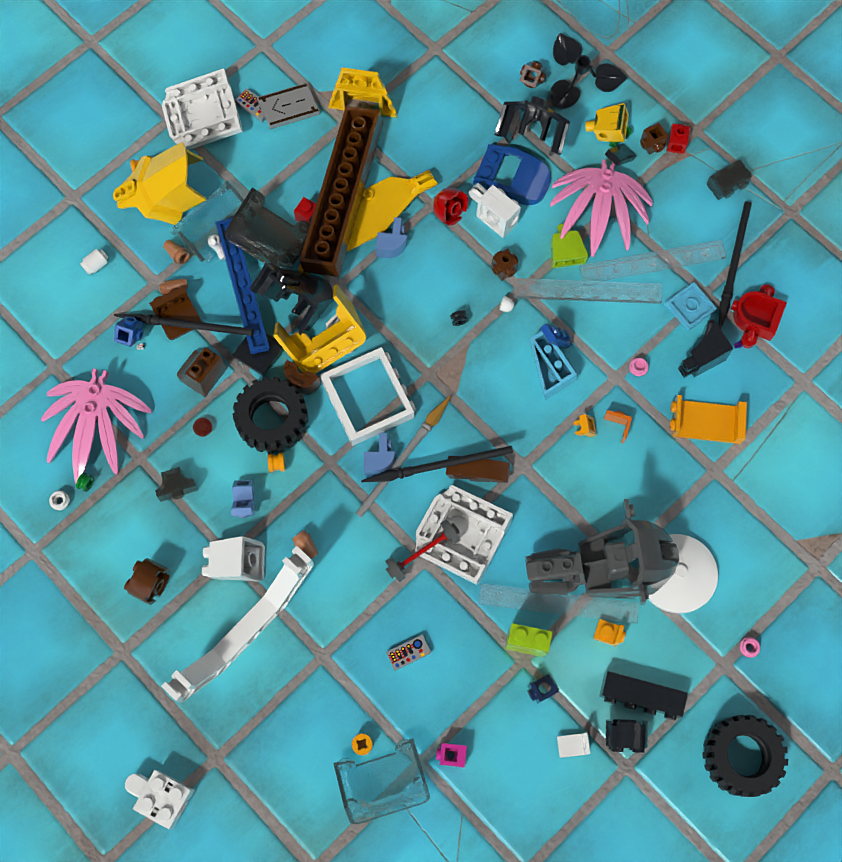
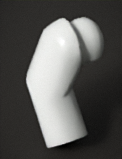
(214, 242)

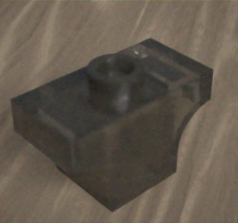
(175, 485)

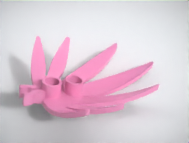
(605, 184)
(91, 403)

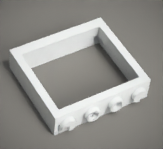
(358, 437)

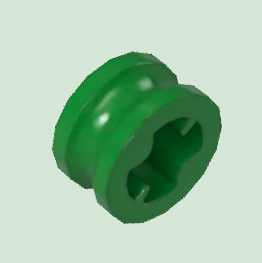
(84, 482)

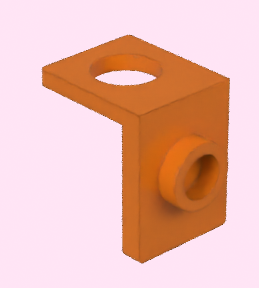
(620, 418)

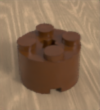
(147, 580)

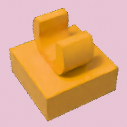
(587, 426)

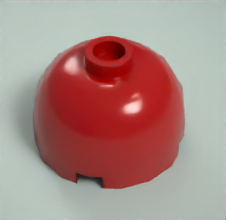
(449, 205)

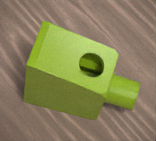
(568, 250)

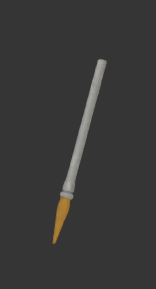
(431, 420)

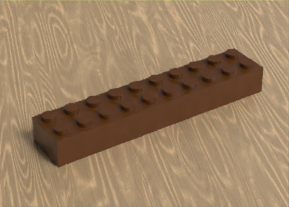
(341, 192)

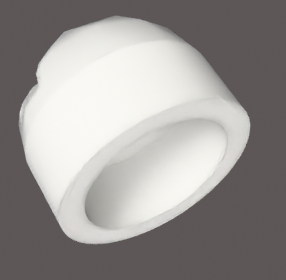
(507, 304)

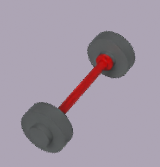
(450, 532)

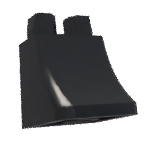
(710, 351)

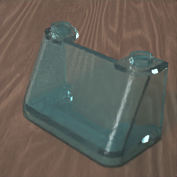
(200, 222)
(382, 784)

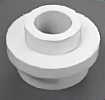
(55, 496)

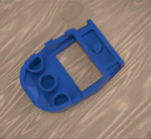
(529, 182)

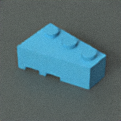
(552, 366)

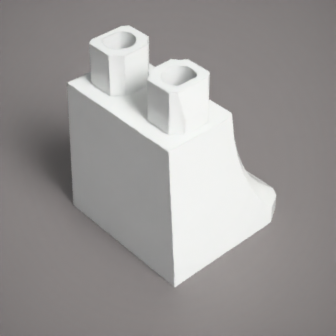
(235, 559)

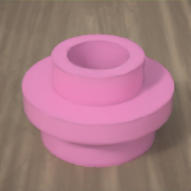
(755, 647)

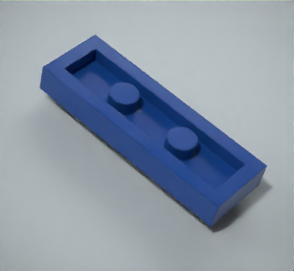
(556, 336)

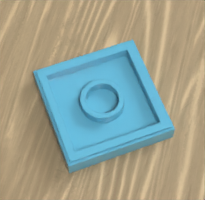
(690, 306)

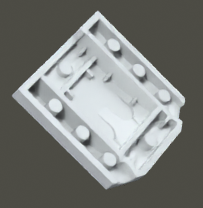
(201, 110)
(480, 528)

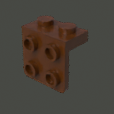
(175, 306)

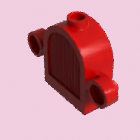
(758, 315)

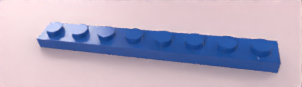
(241, 285)

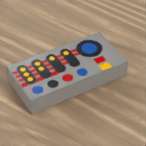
(248, 101)
(408, 652)

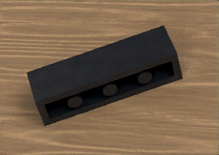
(644, 695)

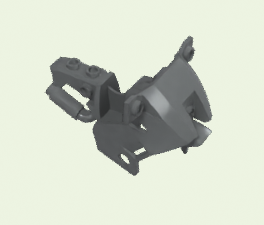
(600, 564)

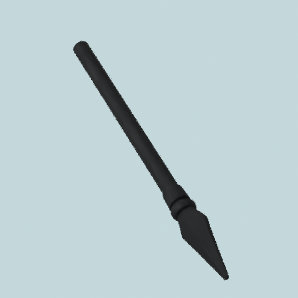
(728, 288)
(158, 320)
(392, 474)

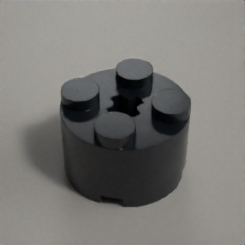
(627, 734)

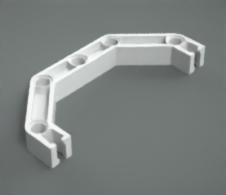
(244, 632)

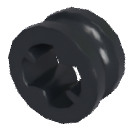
(459, 318)

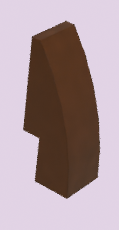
(480, 471)

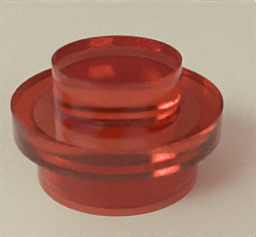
(202, 427)

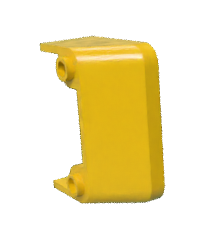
(330, 344)

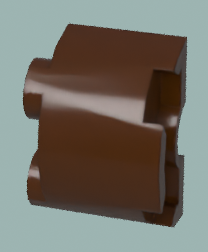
(305, 382)

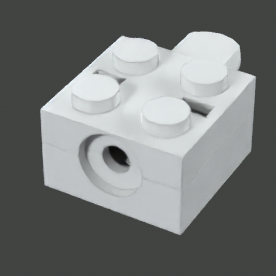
(496, 208)
(159, 799)

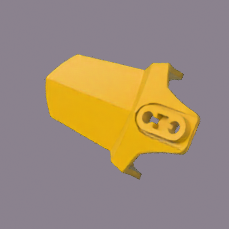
(160, 186)

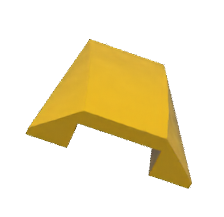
(361, 86)

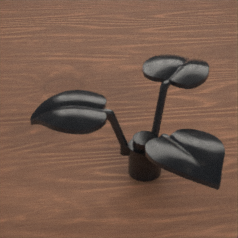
(568, 50)

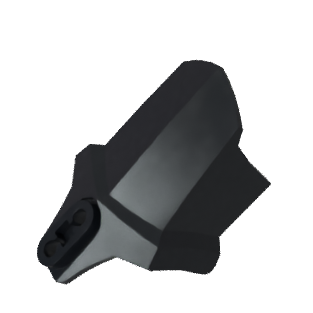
(533, 110)
(311, 291)

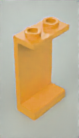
(708, 421)

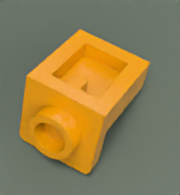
(609, 633)

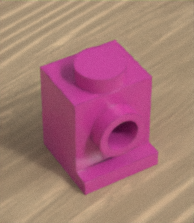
(459, 752)

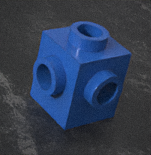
(128, 331)

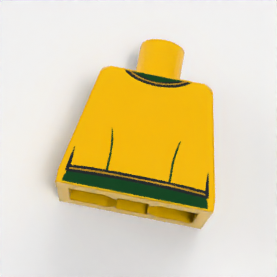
(610, 123)

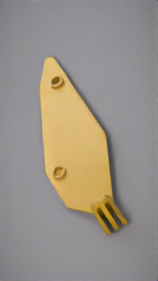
(383, 203)

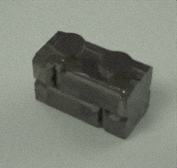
(729, 179)

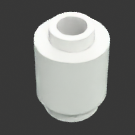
(94, 261)

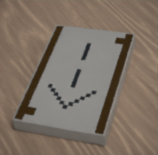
(288, 106)

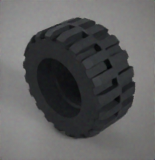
(259, 394)
(771, 749)

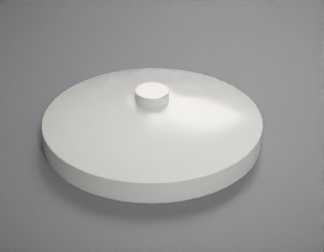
(692, 581)

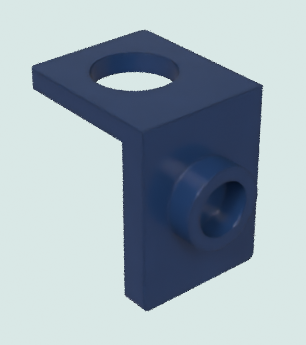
(535, 693)

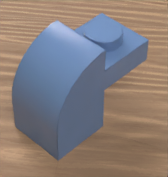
(392, 244)
(379, 461)
(243, 498)

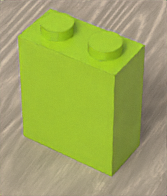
(528, 640)

